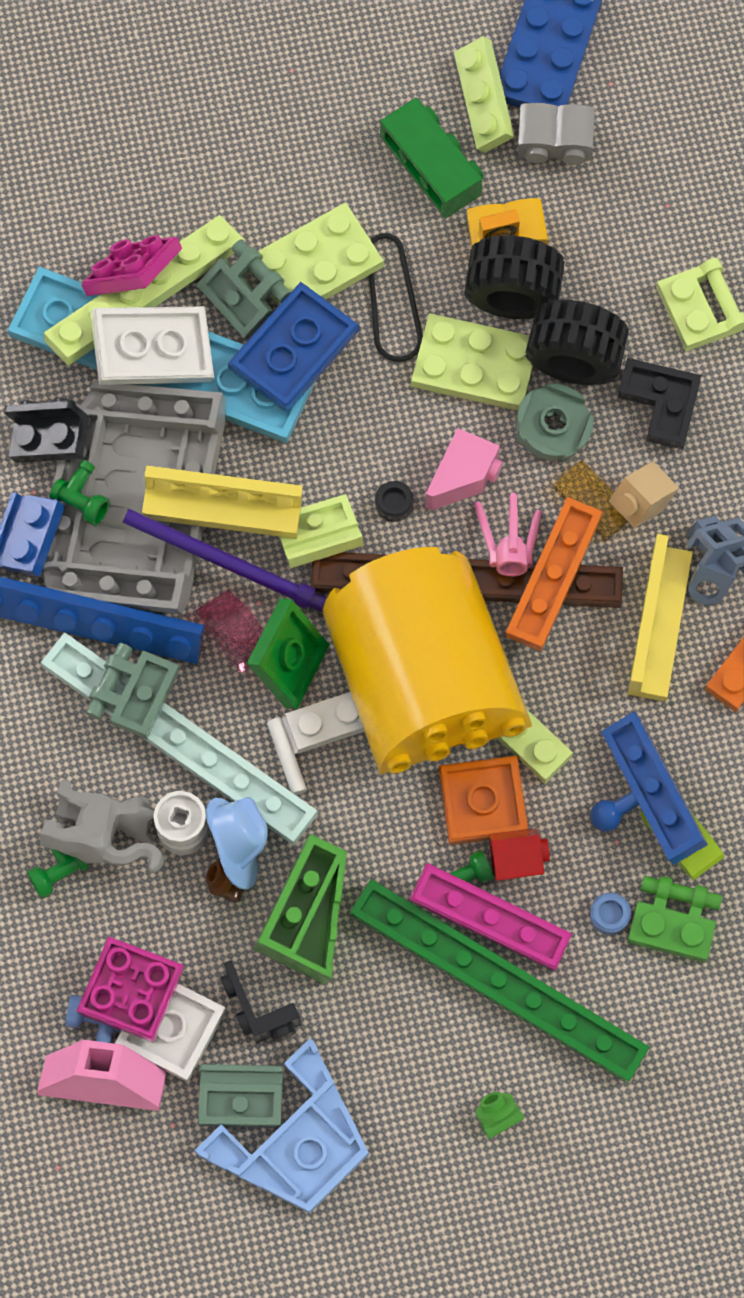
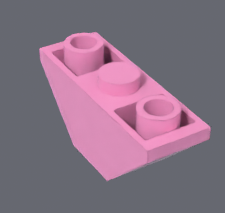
(103, 1075)

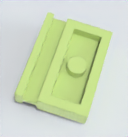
(323, 532)

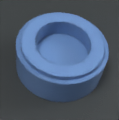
(610, 913)

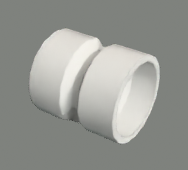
(181, 823)

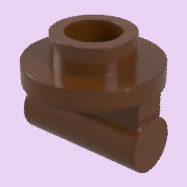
(220, 884)

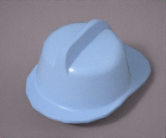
(239, 838)

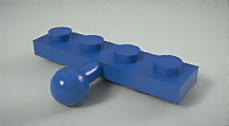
(651, 789)

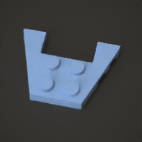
(308, 1152)

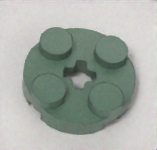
(572, 413)

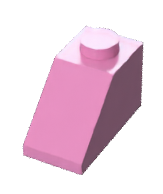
(463, 470)

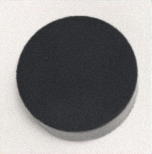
(394, 501)

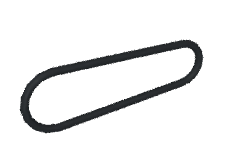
(412, 302)

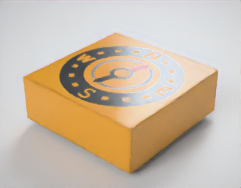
(499, 224)

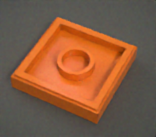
(482, 799)

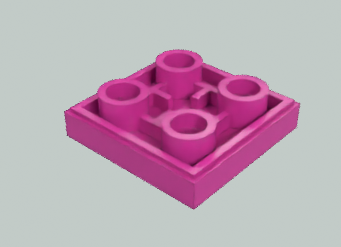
(131, 265)
(130, 989)

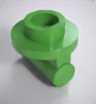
(498, 1113)

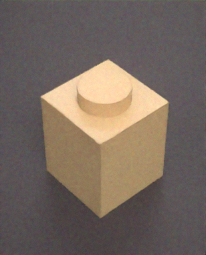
(643, 494)

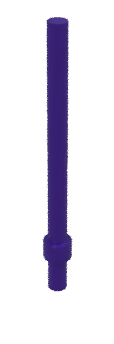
(302, 594)

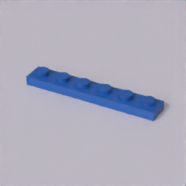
(100, 620)

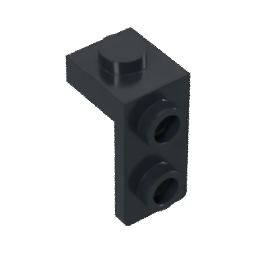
(275, 1025)

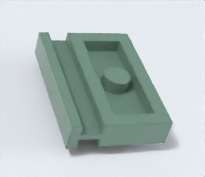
(240, 1096)

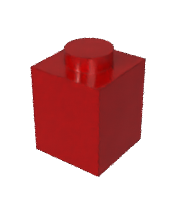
(518, 853)

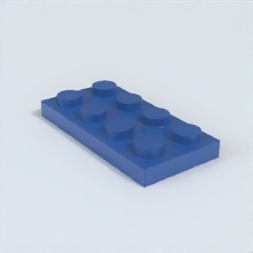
(547, 50)

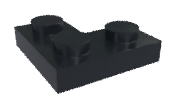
(670, 393)

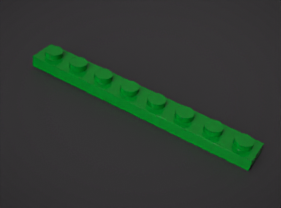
(499, 981)

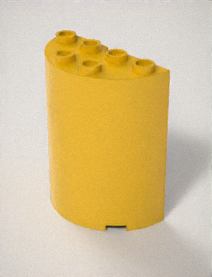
(422, 658)

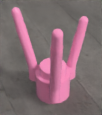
(511, 555)

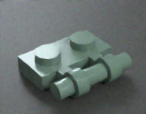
(235, 297)
(143, 695)

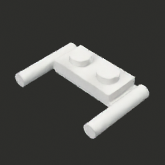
(310, 729)

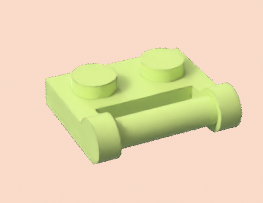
(690, 309)

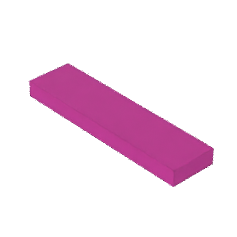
(490, 917)

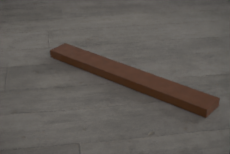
(591, 586)

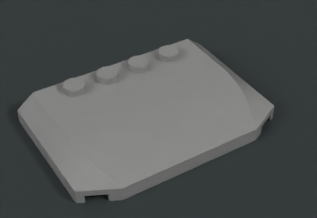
(124, 434)

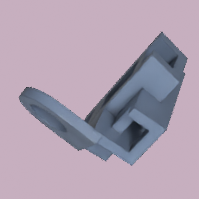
(722, 555)

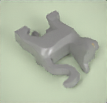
(96, 822)

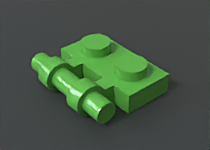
(672, 930)

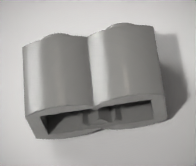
(556, 133)

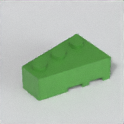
(306, 913)

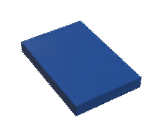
(293, 347)

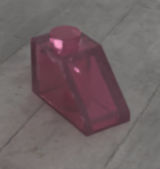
(232, 627)

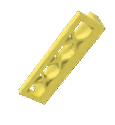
(222, 502)
(660, 621)

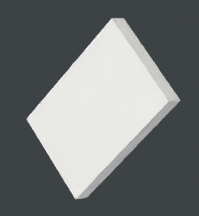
(152, 345)

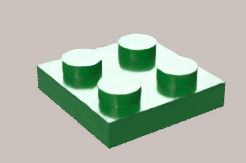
(288, 653)

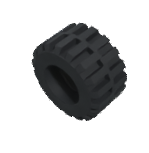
(513, 276)
(577, 342)

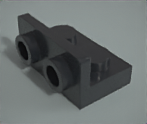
(47, 430)

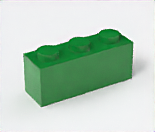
(431, 157)

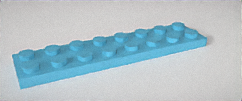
(55, 297)

